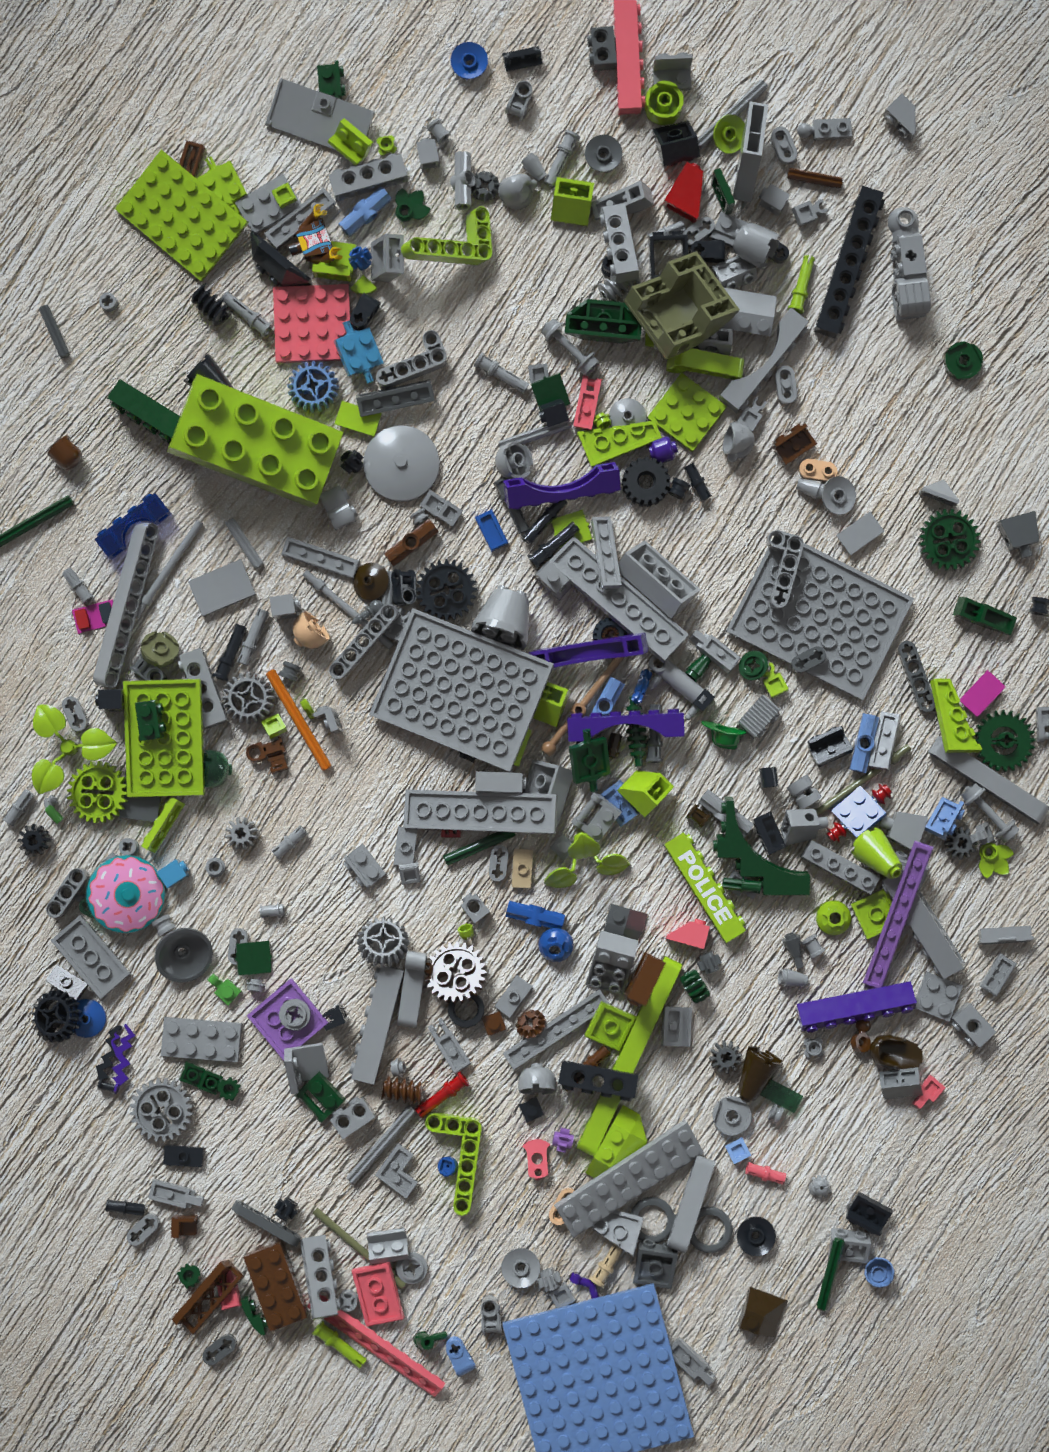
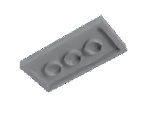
(90, 956)
(201, 1039)

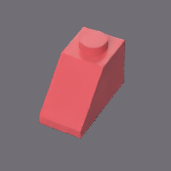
(691, 933)

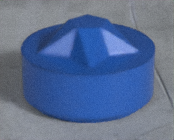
(447, 1166)

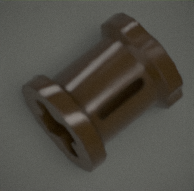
(698, 816)

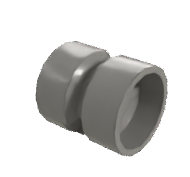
(798, 787)

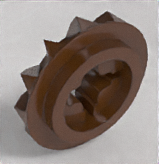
(538, 1021)

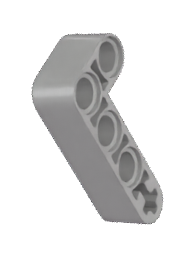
(410, 363)
(783, 571)
(412, 989)

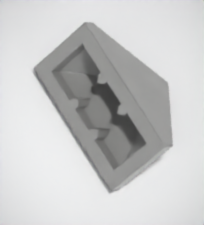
(941, 492)

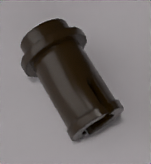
(614, 744)

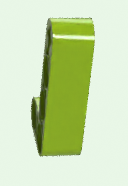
(707, 363)

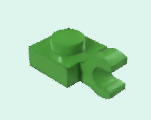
(226, 991)

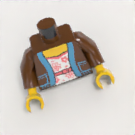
(315, 240)

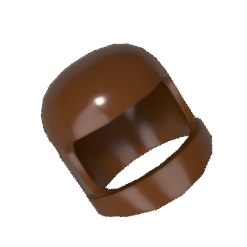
(65, 453)

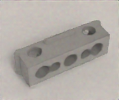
(1005, 935)

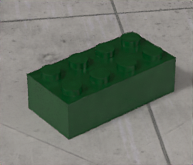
(143, 410)

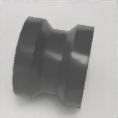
(290, 671)

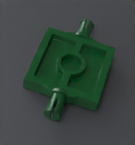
(589, 760)

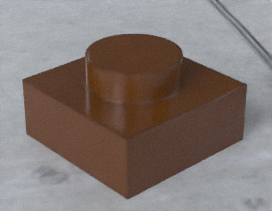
(493, 1023)

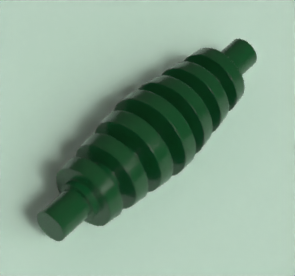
(636, 738)

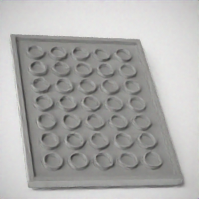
(827, 608)
(461, 689)

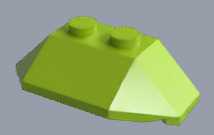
(622, 1140)

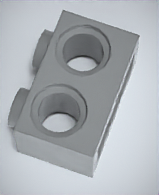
(355, 1120)

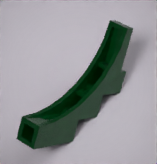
(774, 879)

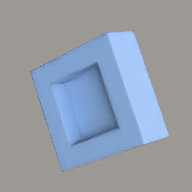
(737, 1150)

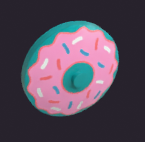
(125, 894)

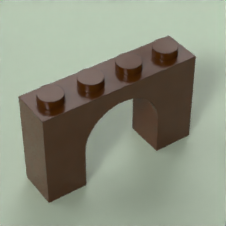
(644, 979)

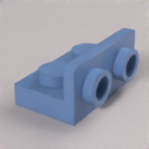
(620, 802)

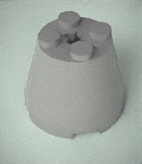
(504, 618)

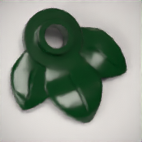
(412, 203)

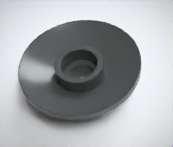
(607, 145)

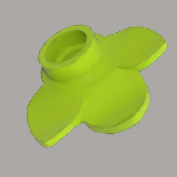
(996, 861)

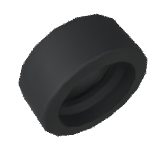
(467, 1023)

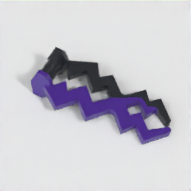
(118, 1052)

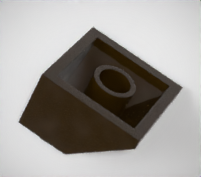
(761, 1312)

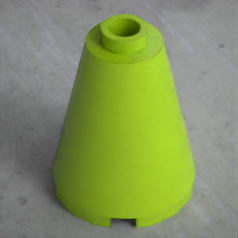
(877, 853)

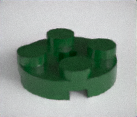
(966, 350)

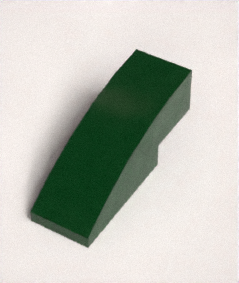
(984, 615)

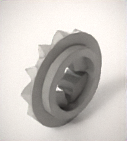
(286, 1018)
(407, 1275)

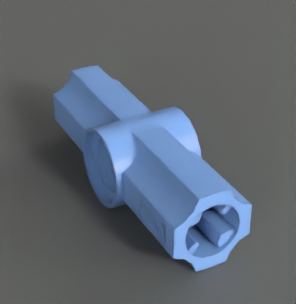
(365, 211)
(610, 694)
(860, 755)

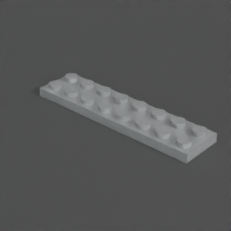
(622, 604)
(480, 811)
(628, 1178)

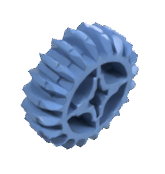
(319, 385)

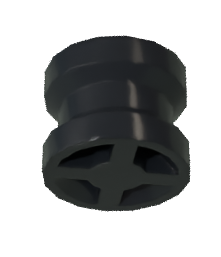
(678, 488)
(1039, 606)

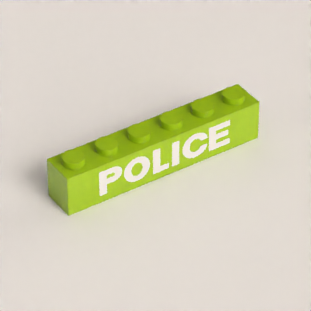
(704, 887)

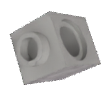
(428, 153)
(773, 199)
(475, 916)

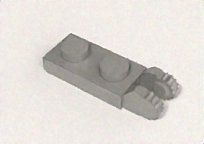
(450, 1048)

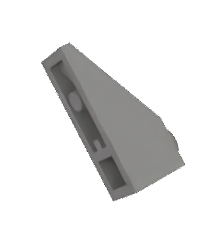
(635, 196)

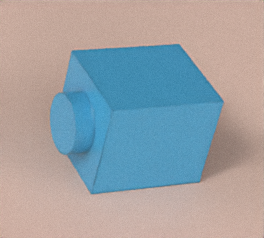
(173, 873)

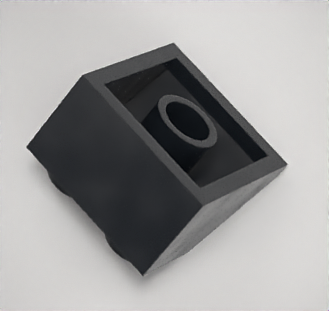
(676, 143)

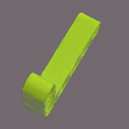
(456, 248)
(463, 1175)

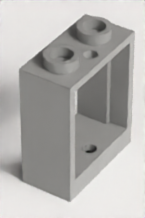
(385, 264)
(500, 782)

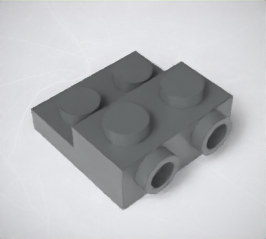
(655, 1264)

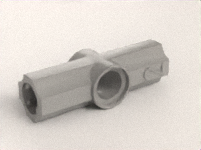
(462, 180)
(713, 804)

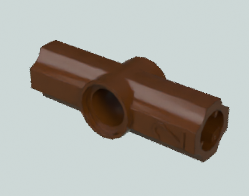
(420, 534)

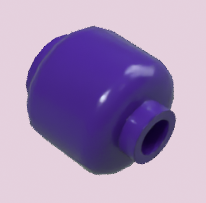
(663, 449)

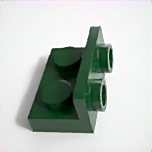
(330, 80)
(150, 720)

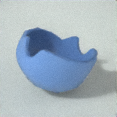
(879, 1272)

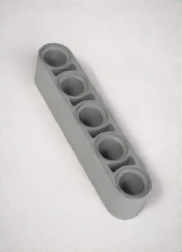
(357, 647)
(690, 1204)

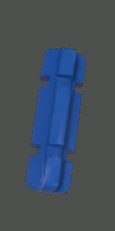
(641, 686)

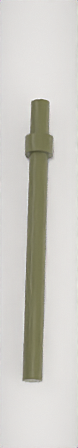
(859, 782)
(350, 1240)

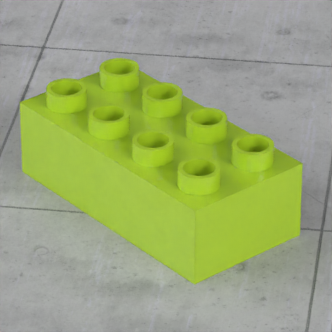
(255, 441)

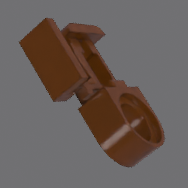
(273, 751)

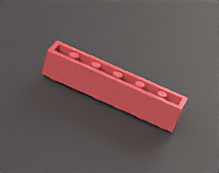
(627, 55)

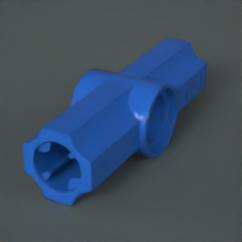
(534, 915)

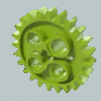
(96, 809)

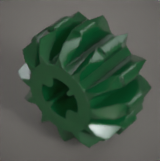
(695, 986)

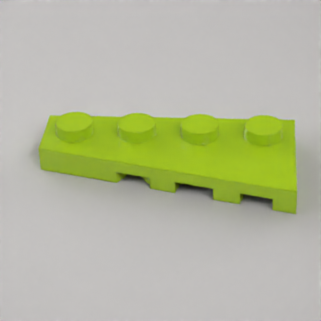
(952, 720)

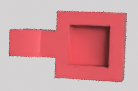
(931, 1090)

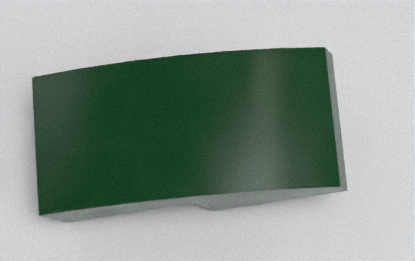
(200, 1077)
(257, 1320)

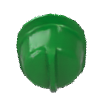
(724, 736)

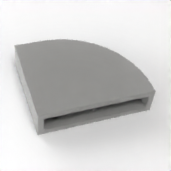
(750, 151)

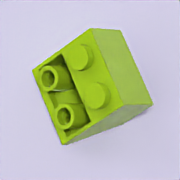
(572, 201)
(552, 704)
(645, 790)

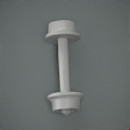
(552, 330)
(1006, 831)

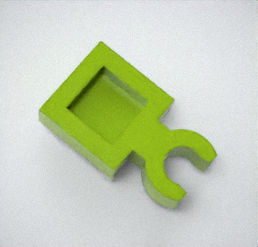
(774, 683)

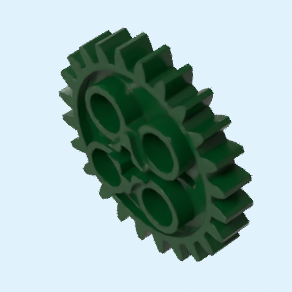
(945, 523)

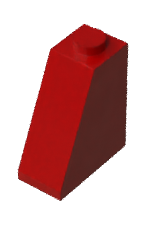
(686, 193)

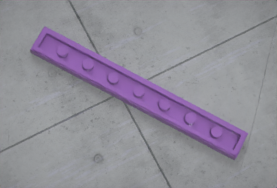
(898, 914)

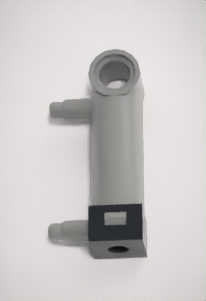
(682, 684)

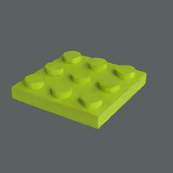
(686, 412)

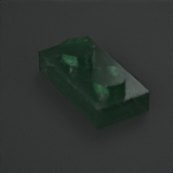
(782, 1096)

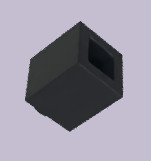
(553, 413)

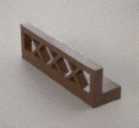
(206, 1288)

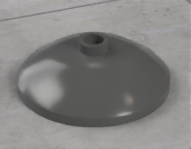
(190, 962)

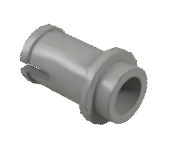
(272, 910)

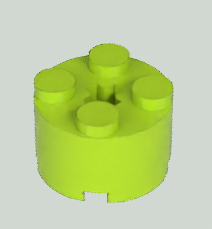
(663, 92)

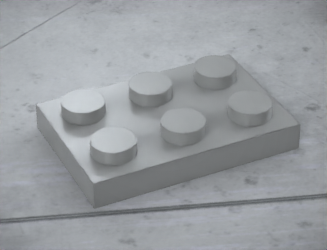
(261, 207)

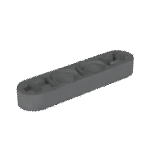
(913, 677)
(266, 1223)

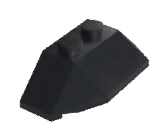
(275, 265)

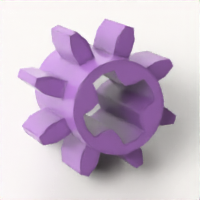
(562, 1140)

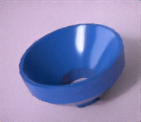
(559, 938)

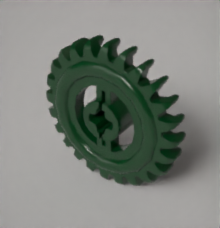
(1022, 740)

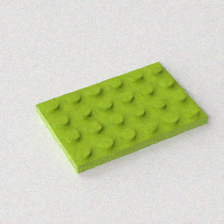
(181, 215)
(170, 763)

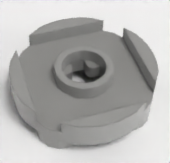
(737, 1124)

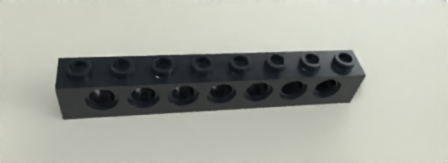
(866, 198)

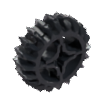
(47, 1022)

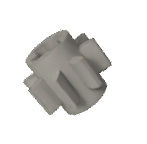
(549, 1279)

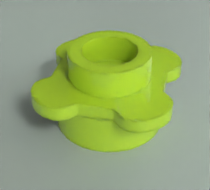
(381, 141)

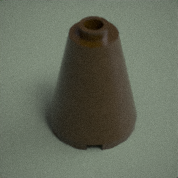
(757, 1072)

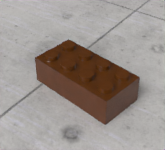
(276, 1285)

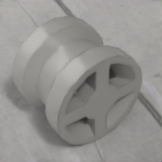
(163, 925)
(345, 1303)

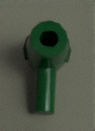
(425, 1341)

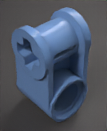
(461, 1358)

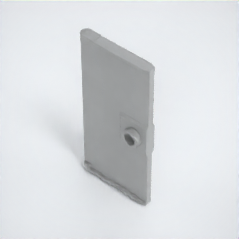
(313, 113)

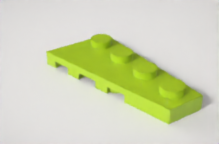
(613, 442)

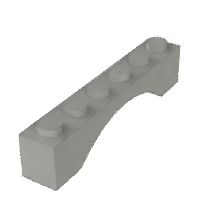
(739, 390)

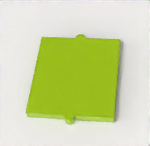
(579, 519)

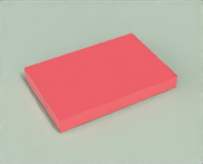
(378, 1294)

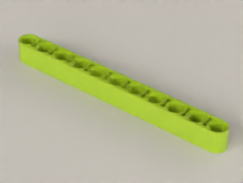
(629, 1057)

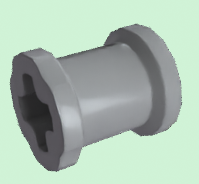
(438, 130)
(122, 846)
(813, 946)

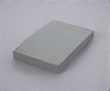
(221, 587)

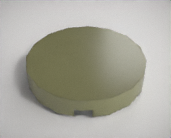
(159, 649)

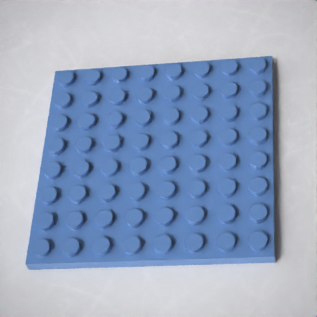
(599, 1375)

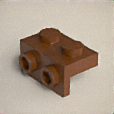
(794, 444)

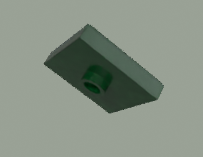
(722, 191)

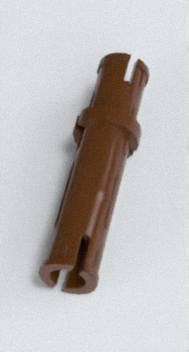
(594, 1060)

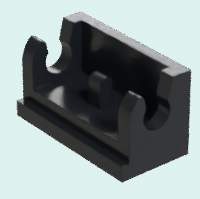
(768, 833)
(337, 1014)

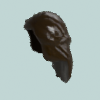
(895, 1052)

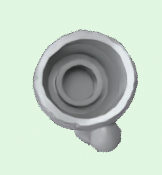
(517, 191)
(738, 441)

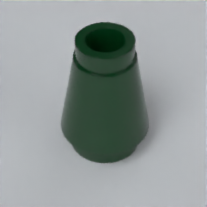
(698, 668)

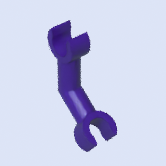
(578, 1279)

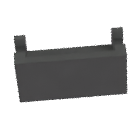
(901, 1083)

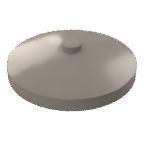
(401, 463)

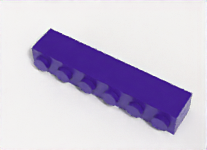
(856, 1006)

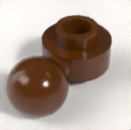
(861, 1042)

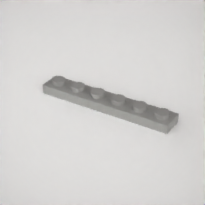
(555, 1030)

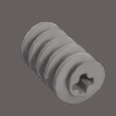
(612, 288)

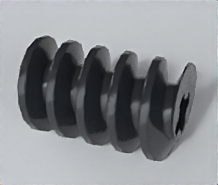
(209, 305)

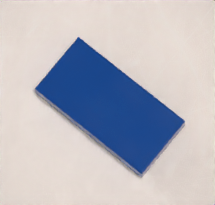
(491, 530)

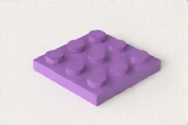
(267, 1019)

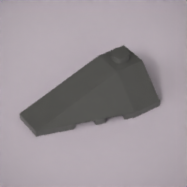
(625, 922)

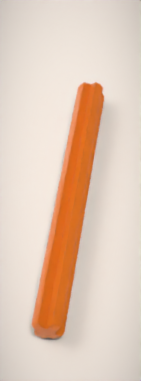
(298, 720)

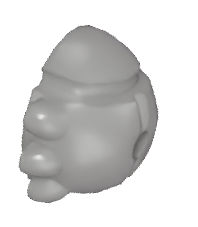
(814, 1187)

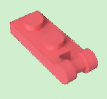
(587, 403)

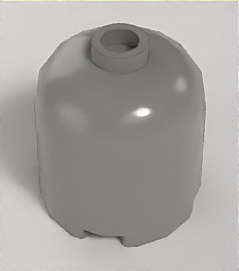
(755, 244)

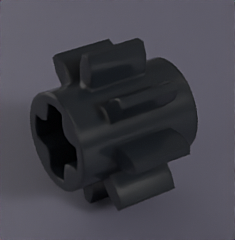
(351, 461)
(286, 1209)

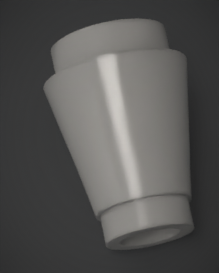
(533, 166)
(810, 488)
(791, 978)

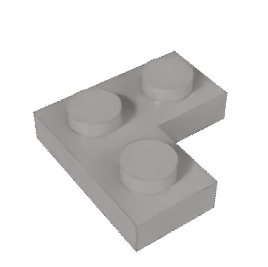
(392, 1171)

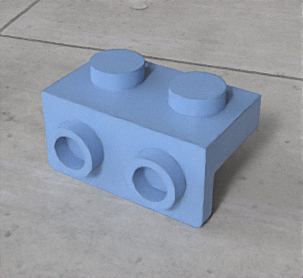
(944, 818)

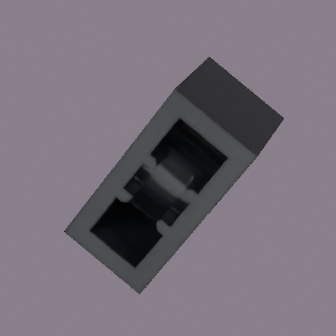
(110, 700)

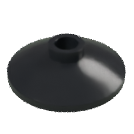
(760, 1245)

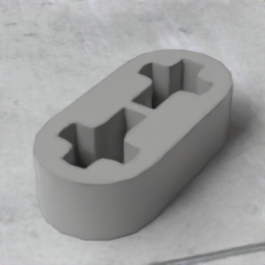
(695, 228)
(78, 711)
(503, 864)
(232, 943)
(140, 1226)

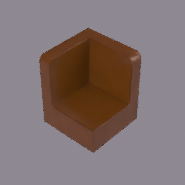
(183, 1225)

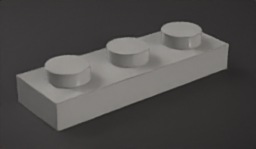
(884, 741)

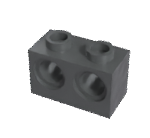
(604, 48)

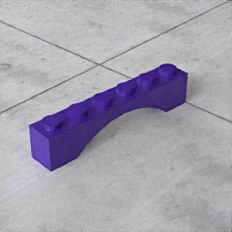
(601, 479)
(594, 650)
(667, 724)

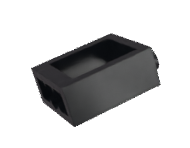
(659, 236)

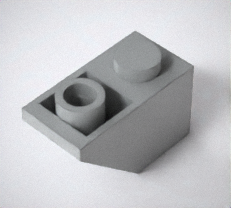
(902, 116)

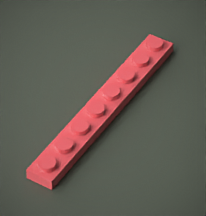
(385, 1351)

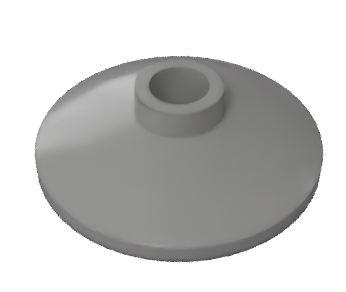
(624, 406)
(845, 495)
(517, 1277)

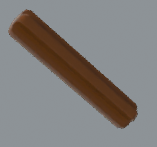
(815, 178)

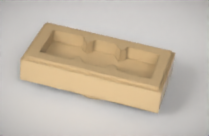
(522, 868)

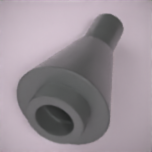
(793, 945)

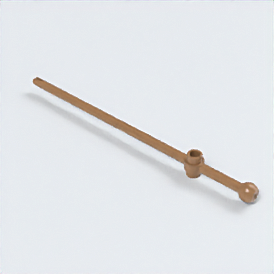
(549, 748)

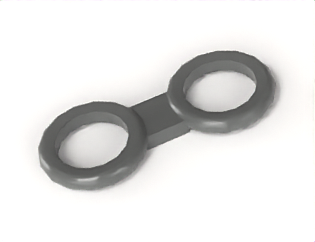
(670, 1220)

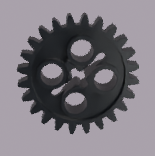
(442, 572)

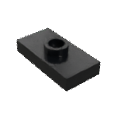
(183, 1155)

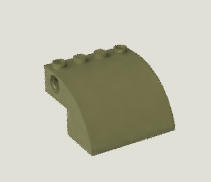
(681, 305)

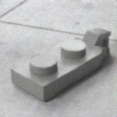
(715, 650)
(174, 1194)
(691, 1361)

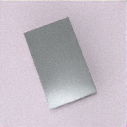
(860, 533)

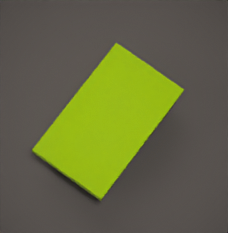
(349, 417)

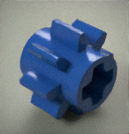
(360, 258)

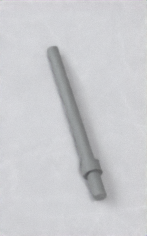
(320, 585)
(146, 600)

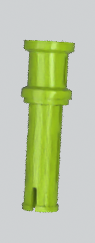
(800, 292)
(331, 1339)

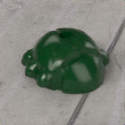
(225, 1091)
(184, 1275)

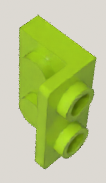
(350, 142)

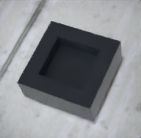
(531, 1109)

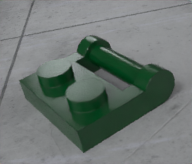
(324, 1093)

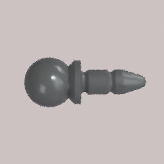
(370, 611)

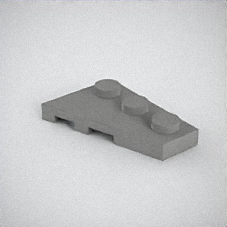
(621, 1230)

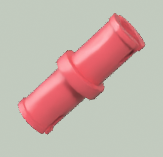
(765, 1173)

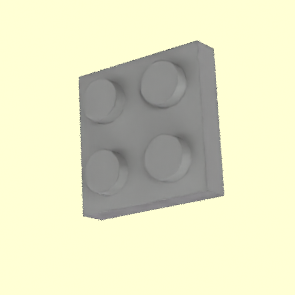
(937, 996)

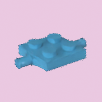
(358, 351)

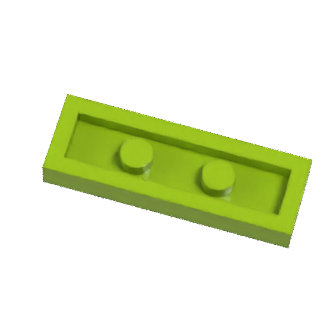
(163, 824)

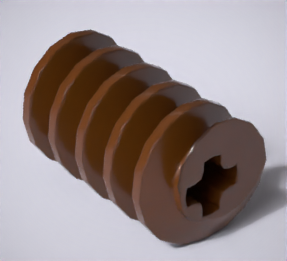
(402, 1090)

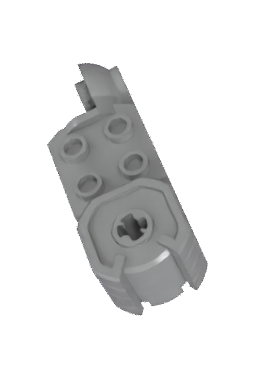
(911, 286)

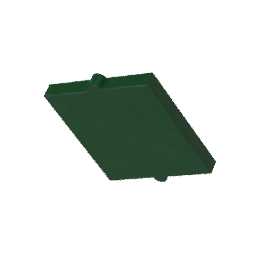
(549, 390)
(253, 958)

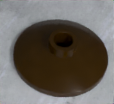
(378, 584)

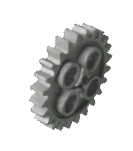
(146, 1120)

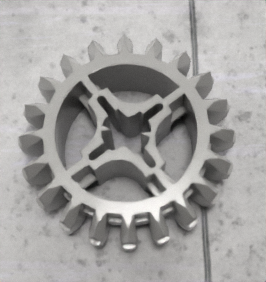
(246, 706)
(398, 940)

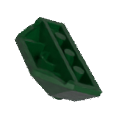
(603, 322)

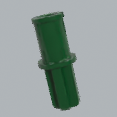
(741, 885)

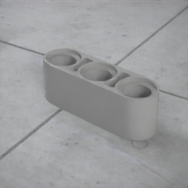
(59, 898)

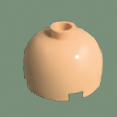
(308, 631)

